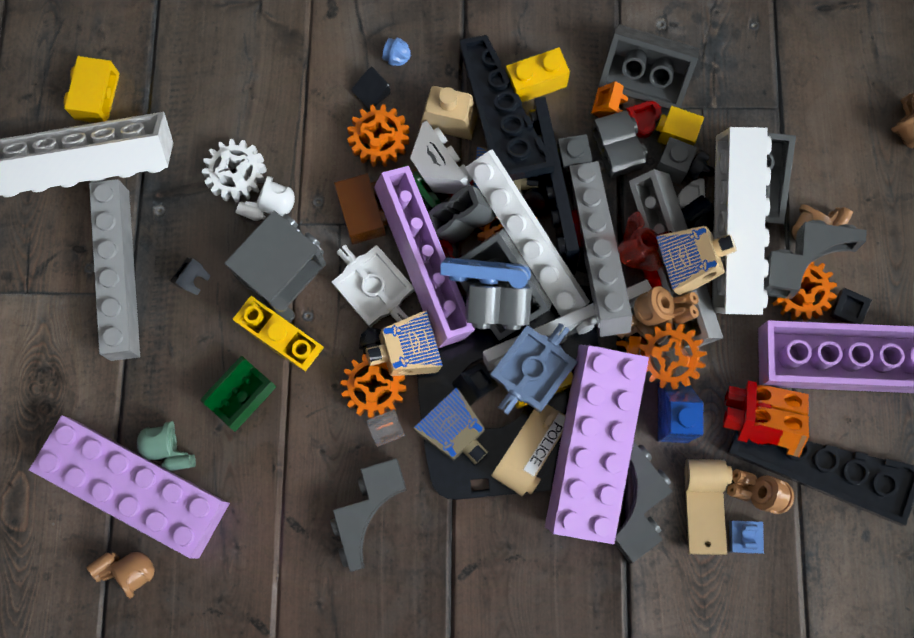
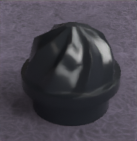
(369, 338)

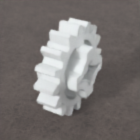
(220, 177)

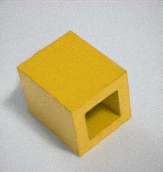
(679, 125)

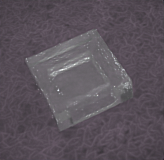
(385, 428)

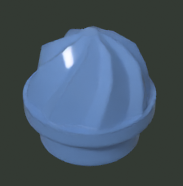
(396, 52)

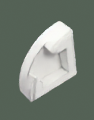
(691, 192)

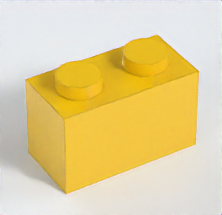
(539, 74)
(91, 89)

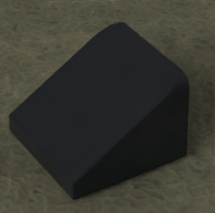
(371, 88)
(699, 213)
(475, 383)

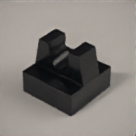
(187, 273)

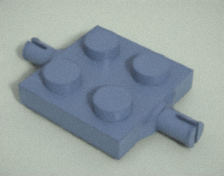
(533, 368)

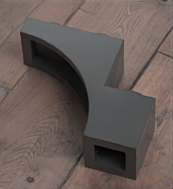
(812, 242)
(650, 486)
(350, 522)

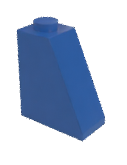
(679, 414)

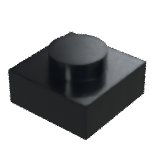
(850, 307)

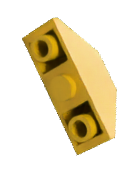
(278, 334)

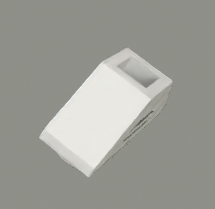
(437, 162)

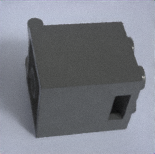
(277, 262)

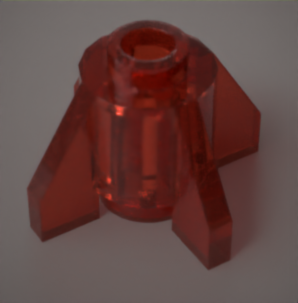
(640, 245)

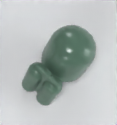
(161, 444)

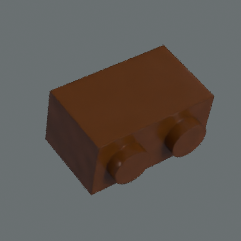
(360, 208)

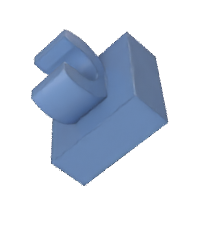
(746, 537)

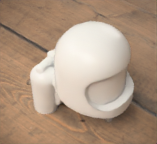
(271, 198)

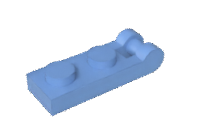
(486, 271)

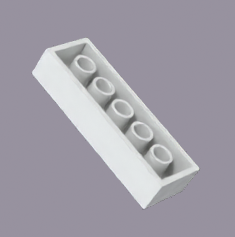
(84, 153)
(741, 211)

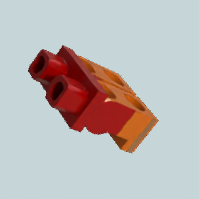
(768, 416)

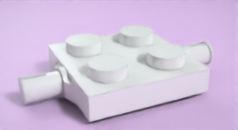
(373, 285)

